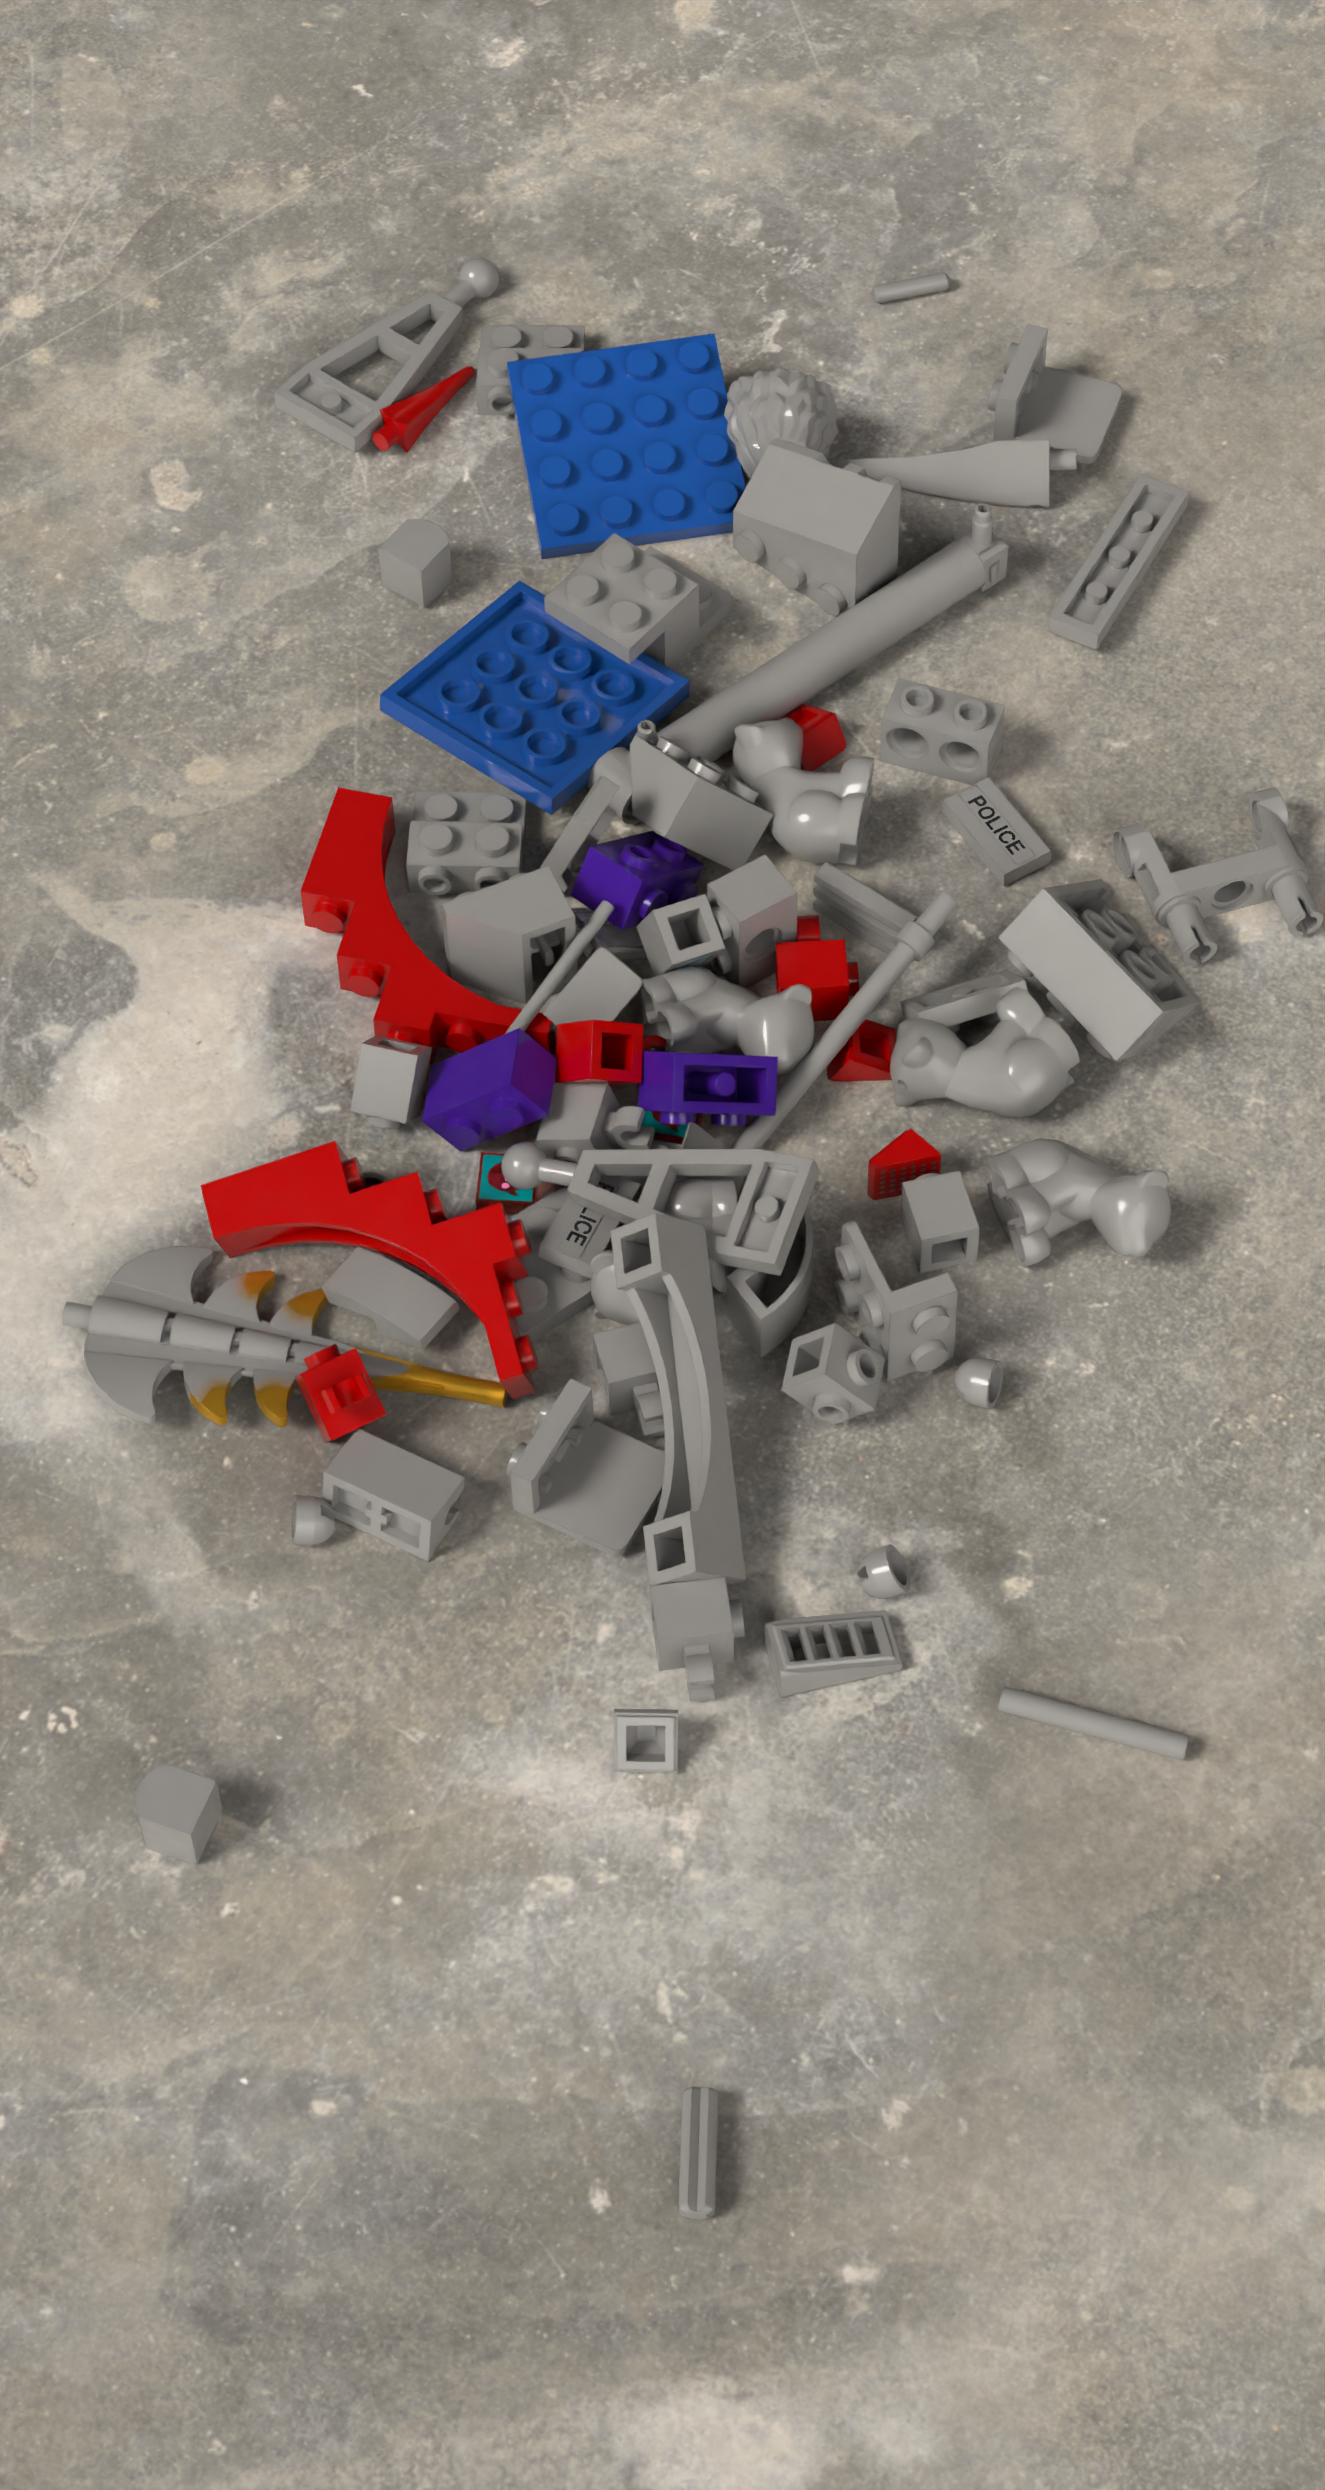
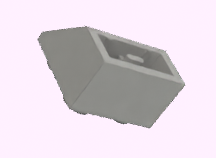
(693, 803)
(509, 935)

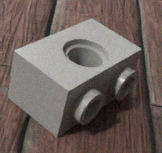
(753, 913)

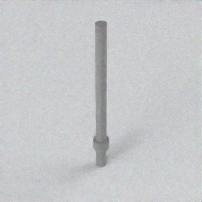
(910, 944)

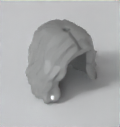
(779, 407)

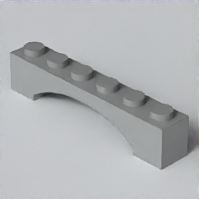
(668, 1281)

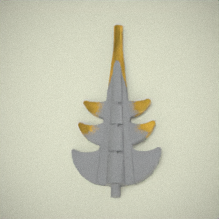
(154, 1326)

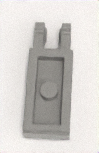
(582, 832)

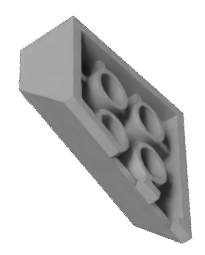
(819, 526)
(1097, 968)

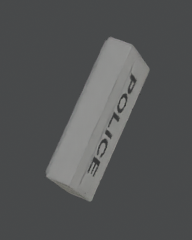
(996, 831)
(582, 1233)

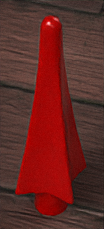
(411, 416)

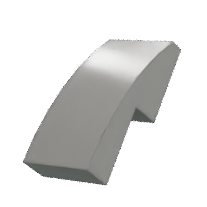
(392, 1295)

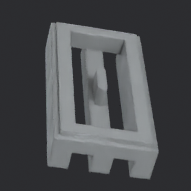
(858, 907)

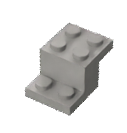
(638, 603)

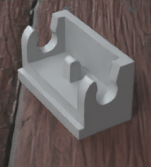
(392, 1493)

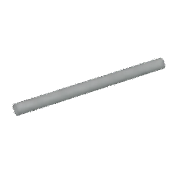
(562, 967)

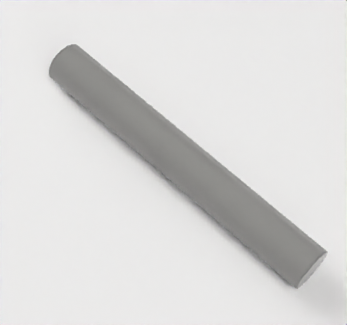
(1093, 1723)

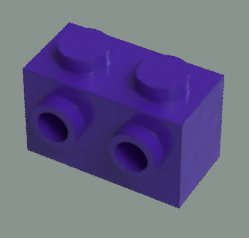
(636, 877)
(708, 1084)
(490, 1090)

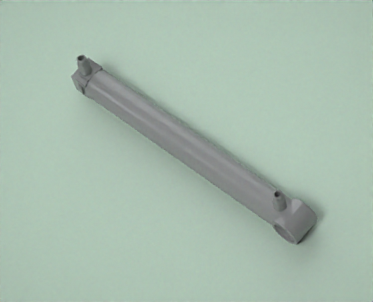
(967, 564)

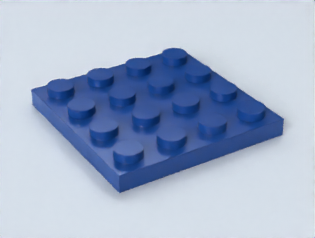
(626, 444)
(530, 698)

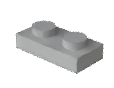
(963, 1001)

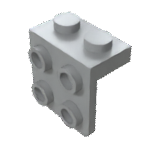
(1051, 402)
(905, 1326)
(585, 1474)

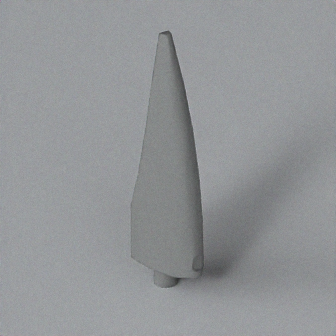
(988, 473)

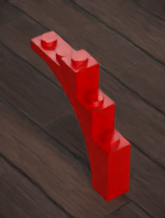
(376, 955)
(326, 1200)

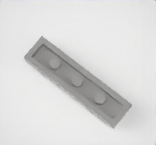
(1118, 561)

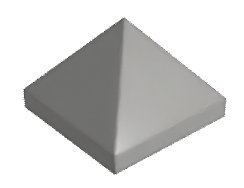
(646, 1740)

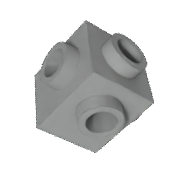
(833, 1374)

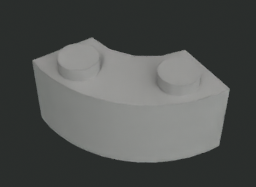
(770, 1305)

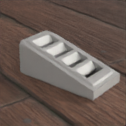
(816, 1673)

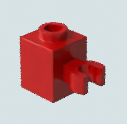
(819, 966)
(602, 1052)
(339, 1392)

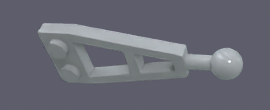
(352, 417)
(763, 1219)

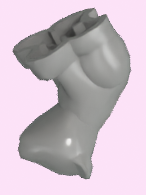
(814, 813)
(711, 1014)
(1007, 1073)
(1055, 1186)
(693, 1200)

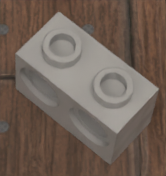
(941, 732)

